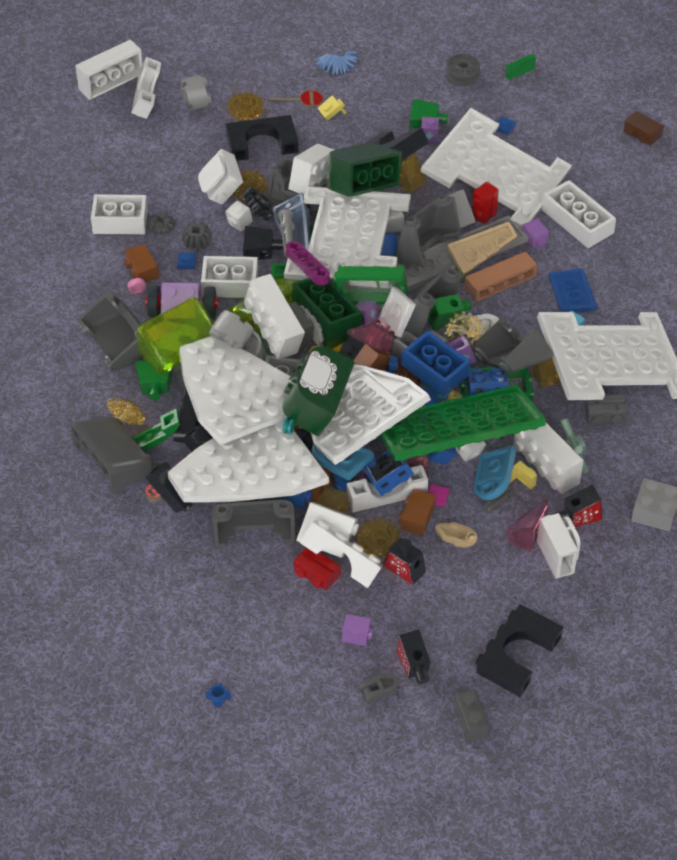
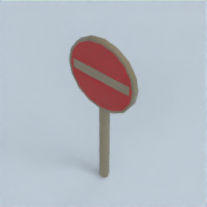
(308, 98)

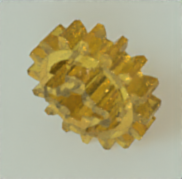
(245, 105)
(251, 179)
(466, 323)
(126, 411)
(378, 535)

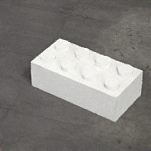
(109, 69)
(578, 214)
(274, 316)
(550, 456)

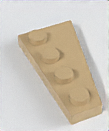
(477, 248)

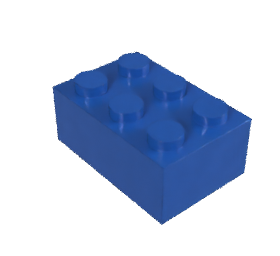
(435, 363)

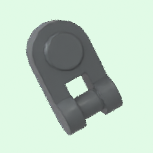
(386, 685)

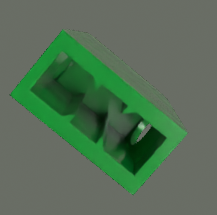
(425, 109)
(445, 308)
(151, 381)

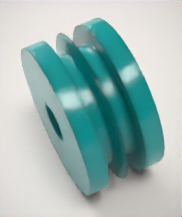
(288, 426)

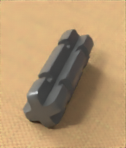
(489, 506)

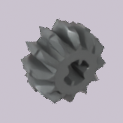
(196, 236)

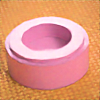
(136, 286)

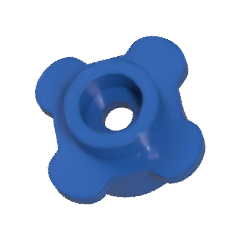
(218, 689)

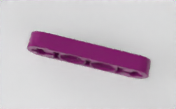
(310, 261)

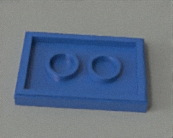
(572, 291)

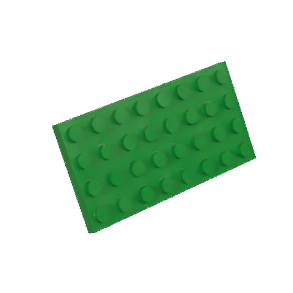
(462, 422)

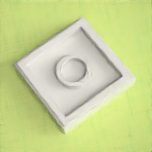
(397, 311)

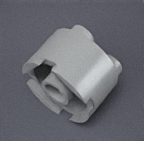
(194, 92)
(231, 329)

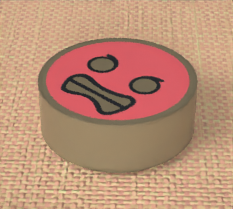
(151, 494)

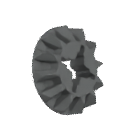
(157, 227)

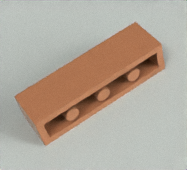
(500, 276)

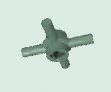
(575, 442)

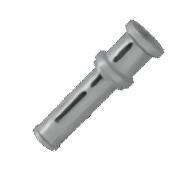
(286, 226)

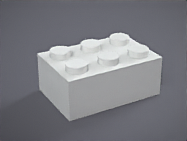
(310, 169)
(119, 214)
(229, 275)

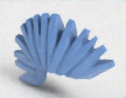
(337, 63)

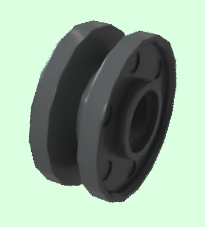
(462, 69)

